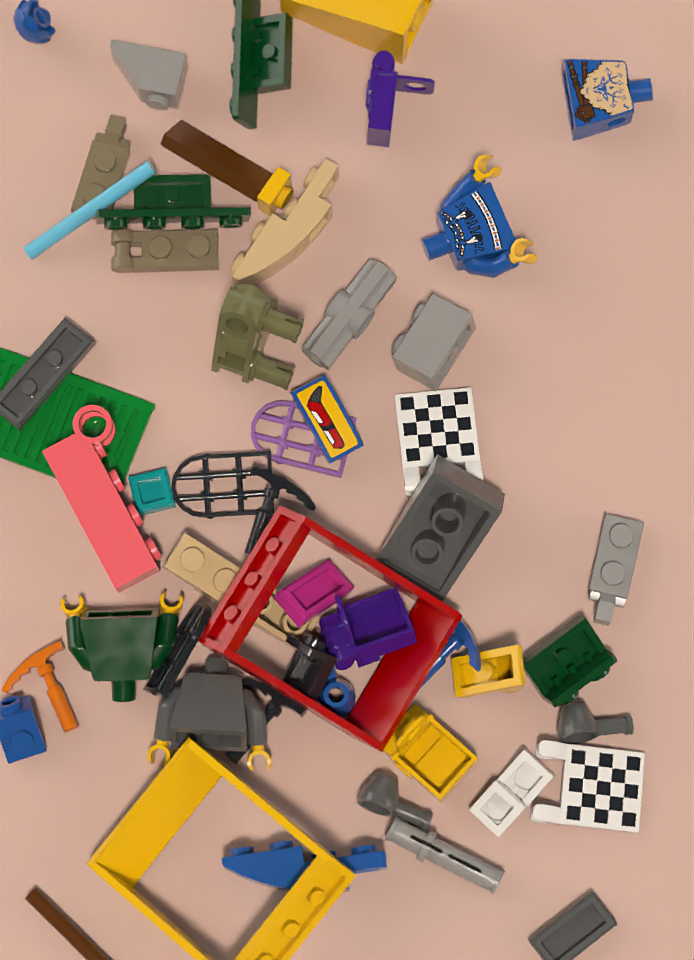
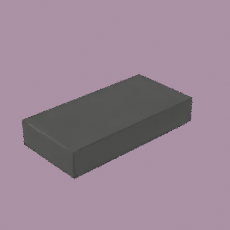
(574, 930)

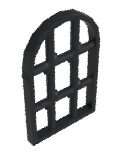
(208, 476)
(186, 639)

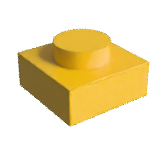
(276, 192)

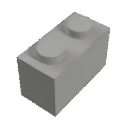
(433, 341)

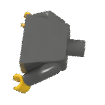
(212, 713)

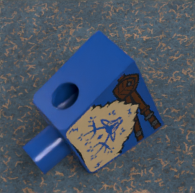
(601, 95)

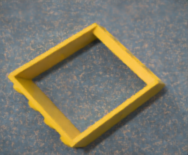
(163, 812)

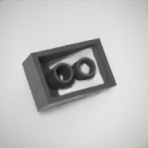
(441, 527)

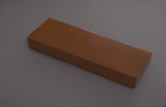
(216, 159)

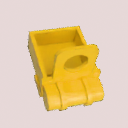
(429, 753)

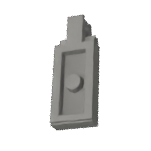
(614, 565)

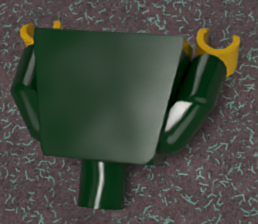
(121, 643)

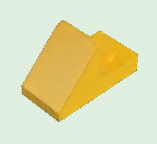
(500, 672)

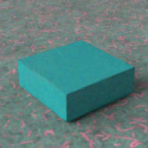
(152, 492)

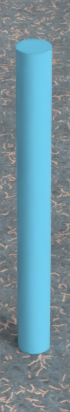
(88, 210)

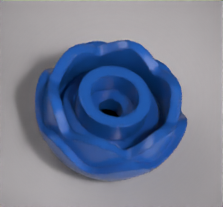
(33, 22)

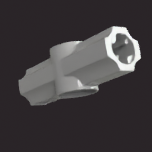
(349, 314)

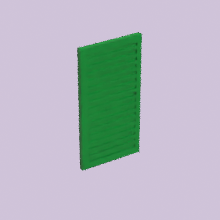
(56, 416)

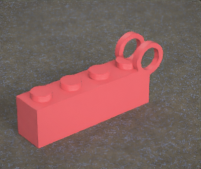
(98, 504)

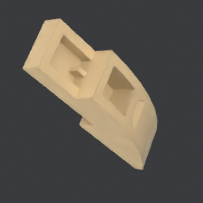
(282, 241)
(212, 577)

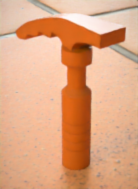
(54, 691)

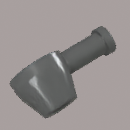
(579, 726)
(382, 798)

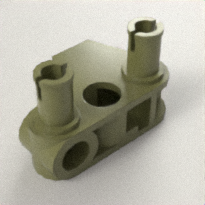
(242, 333)

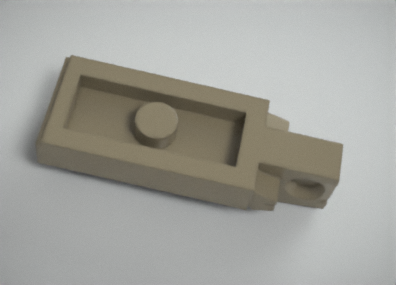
(104, 163)

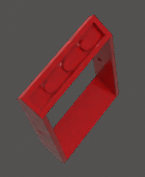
(399, 672)

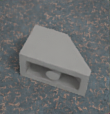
(152, 73)

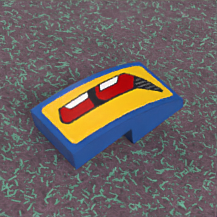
(326, 418)

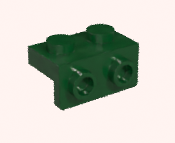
(568, 662)

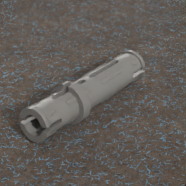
(401, 834)

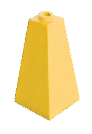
(367, 23)

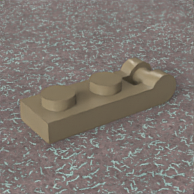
(165, 251)

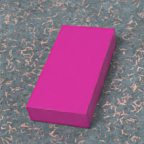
(313, 593)

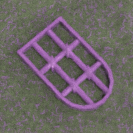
(283, 443)

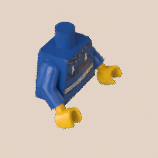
(476, 228)

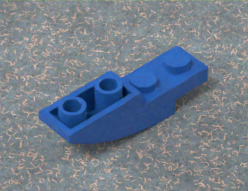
(285, 863)

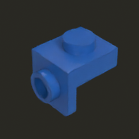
(19, 729)

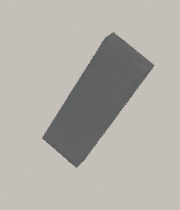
(43, 373)

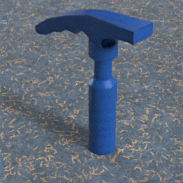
(461, 637)

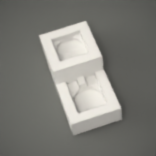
(512, 792)

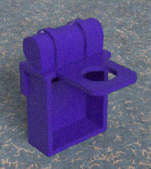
(381, 96)
(367, 629)

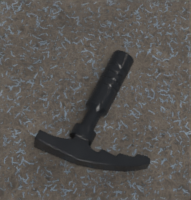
(272, 492)
(273, 709)

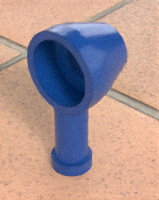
(346, 705)

